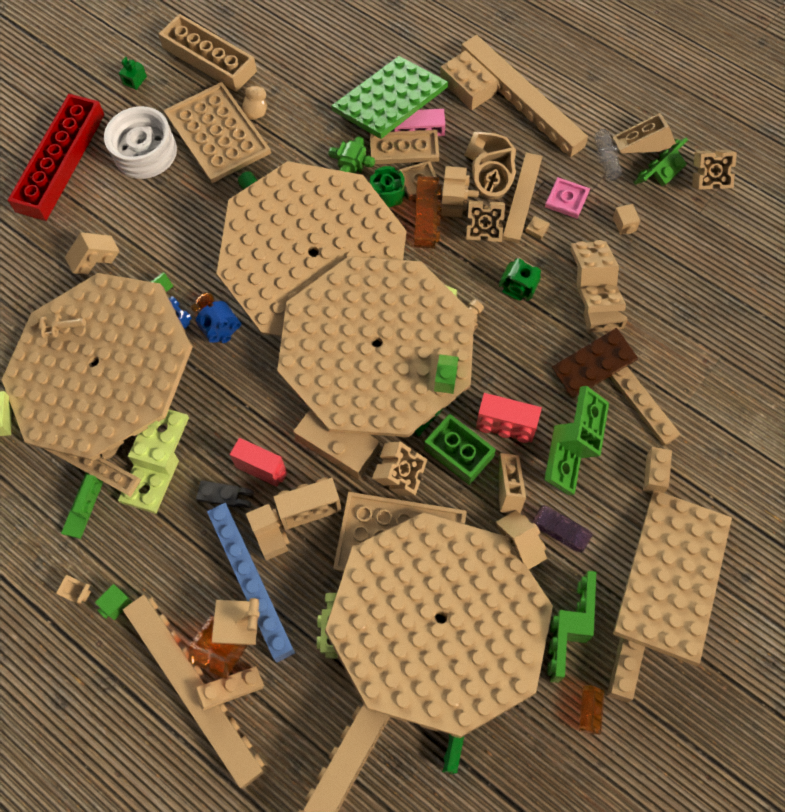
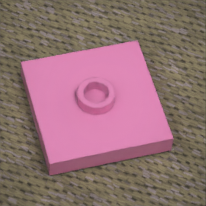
(567, 198)

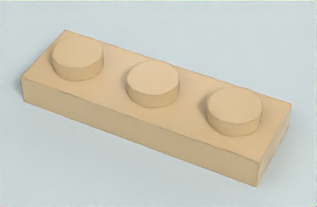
(229, 689)

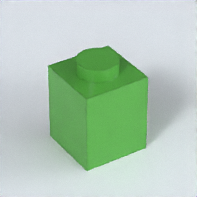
(112, 602)

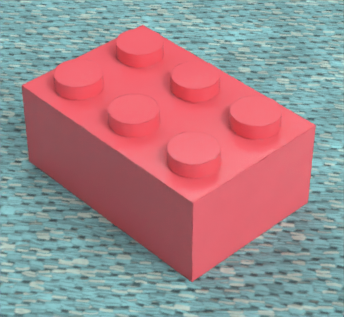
(508, 418)

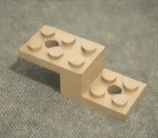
(597, 276)

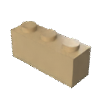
(625, 670)

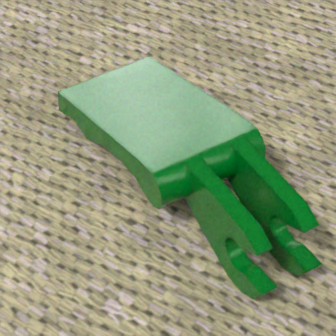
(453, 755)

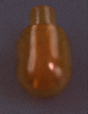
(202, 301)

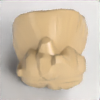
(254, 102)

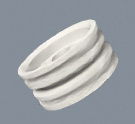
(140, 142)

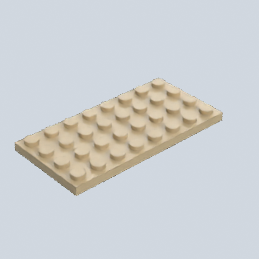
(673, 578)

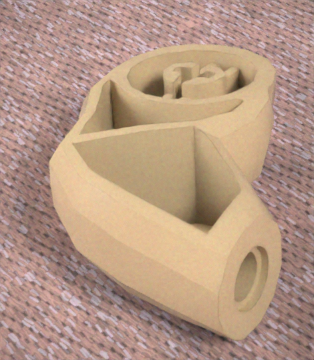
(492, 163)

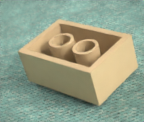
(469, 80)
(307, 503)

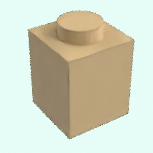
(626, 219)

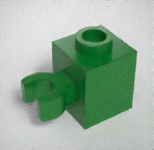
(132, 73)

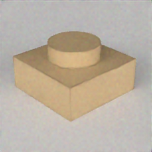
(537, 227)

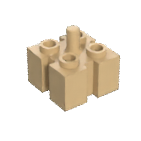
(714, 169)
(456, 192)
(485, 221)
(400, 469)

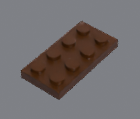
(594, 362)

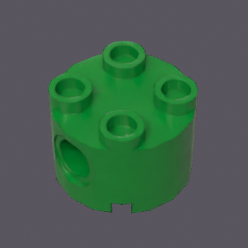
(389, 185)
(520, 280)

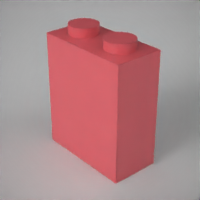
(258, 462)

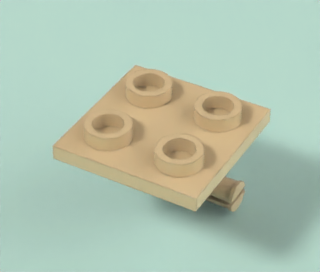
(236, 622)

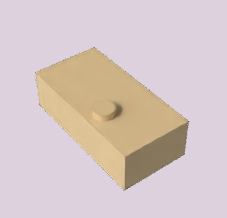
(345, 450)

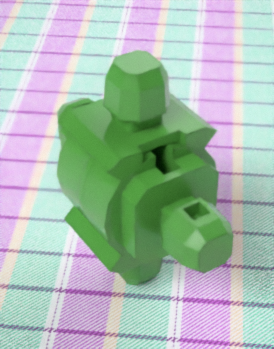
(352, 156)

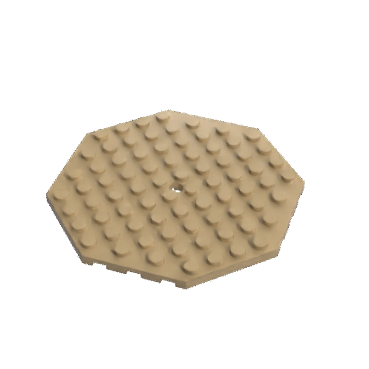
(283, 217)
(364, 387)
(91, 409)
(428, 671)

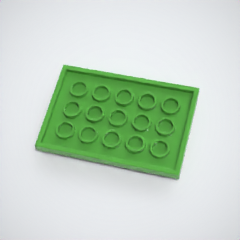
(389, 96)

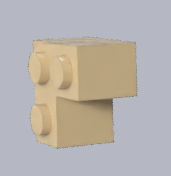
(91, 249)
(266, 526)
(523, 537)

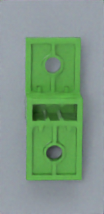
(577, 440)
(572, 626)

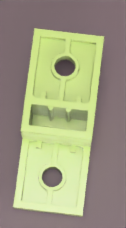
(155, 461)

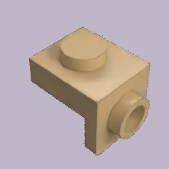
(73, 590)

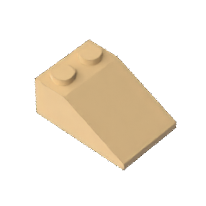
(647, 136)

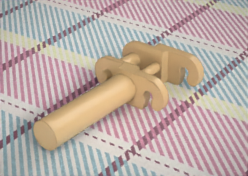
(58, 325)

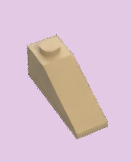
(511, 484)

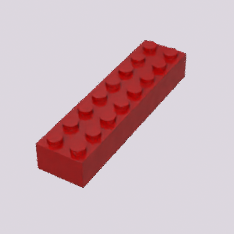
(56, 157)

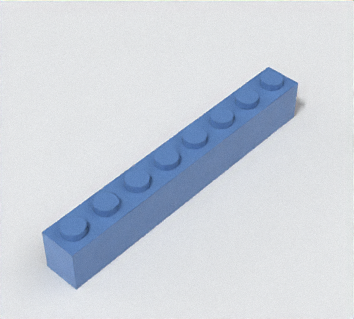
(251, 582)

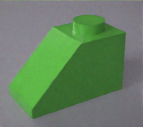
(446, 374)

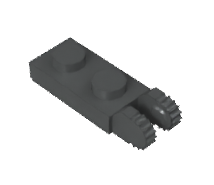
(220, 493)

